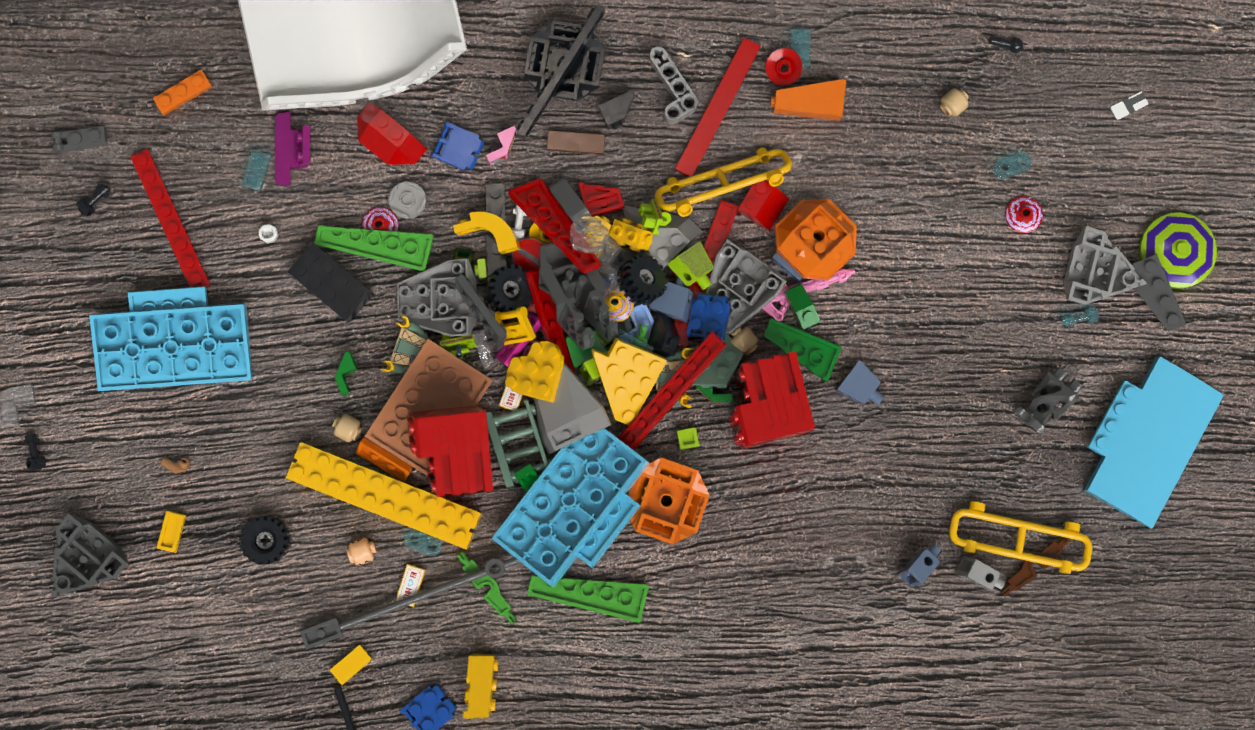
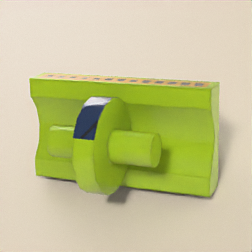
(653, 216)
(458, 345)

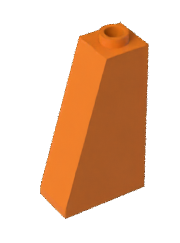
(814, 100)

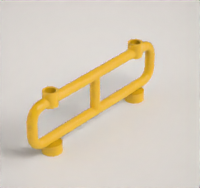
(684, 206)
(1071, 530)

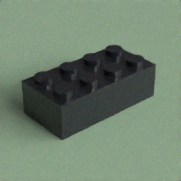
(330, 283)

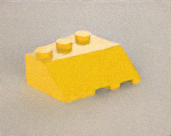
(482, 684)

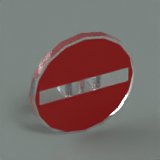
(528, 255)

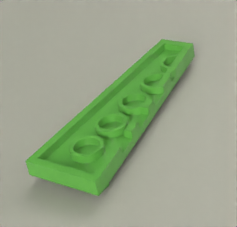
(398, 248)
(604, 597)

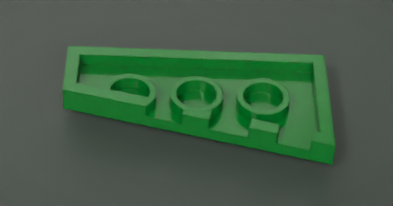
(812, 352)

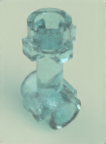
(1091, 316)

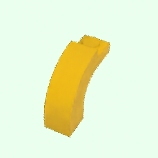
(503, 233)

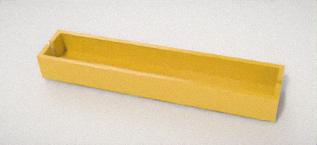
(383, 495)

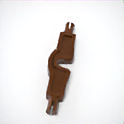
(1026, 571)

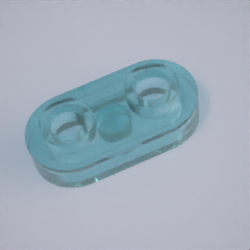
(1013, 166)
(423, 543)

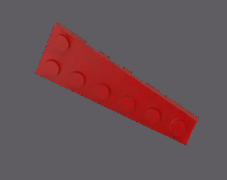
(550, 217)

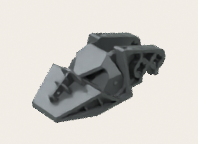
(572, 289)

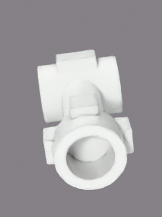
(520, 233)

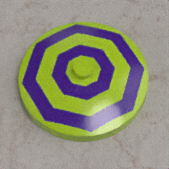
(1183, 247)

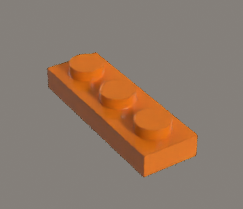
(182, 92)
(384, 460)

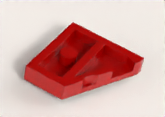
(601, 199)

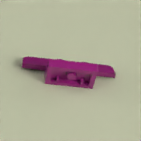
(291, 148)

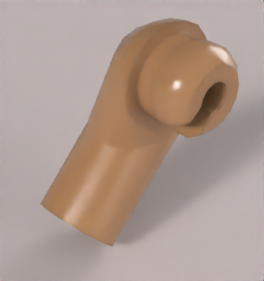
(176, 467)

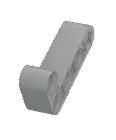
(670, 82)

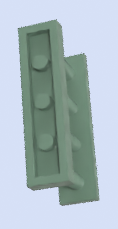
(499, 440)

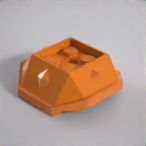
(803, 252)
(687, 495)

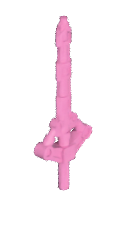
(841, 276)

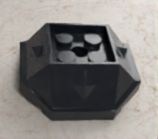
(549, 46)

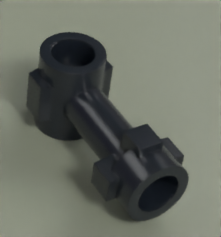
(86, 207)
(35, 462)

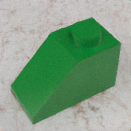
(802, 306)

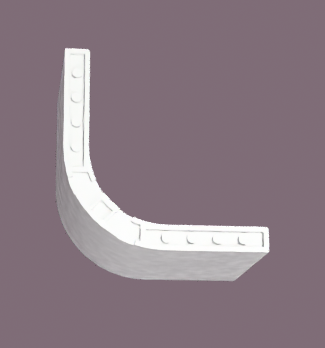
(346, 48)

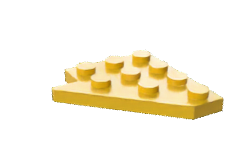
(627, 377)

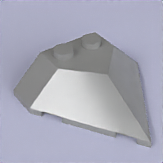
(671, 238)
(1097, 269)

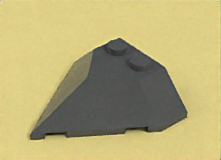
(84, 556)

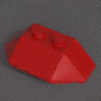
(387, 138)

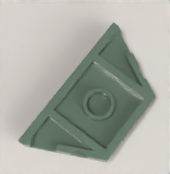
(722, 368)

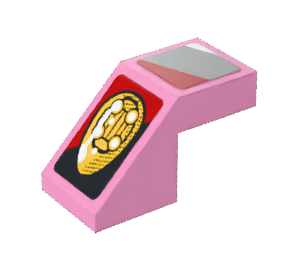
(507, 139)

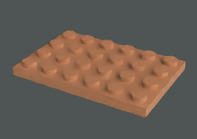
(430, 383)

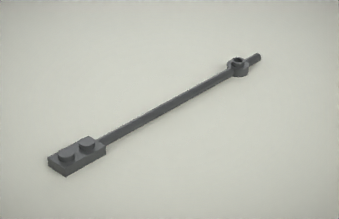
(333, 628)

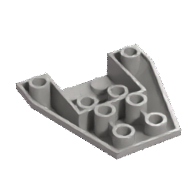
(745, 281)
(435, 302)
(571, 415)

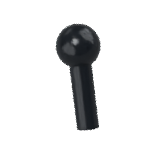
(1014, 45)

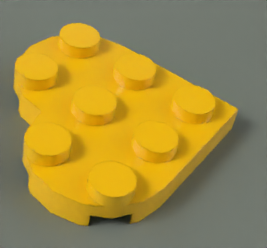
(536, 373)

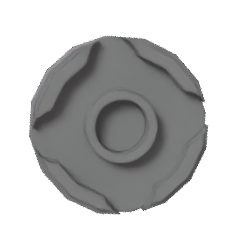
(407, 200)

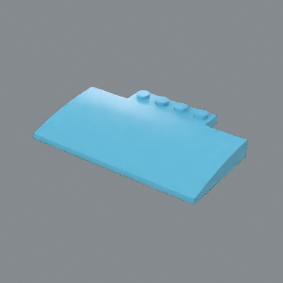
(171, 341)
(1149, 439)
(574, 506)

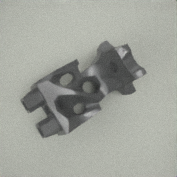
(1057, 393)

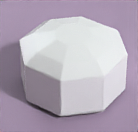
(268, 233)

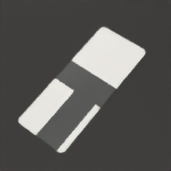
(1129, 105)

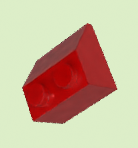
(763, 204)

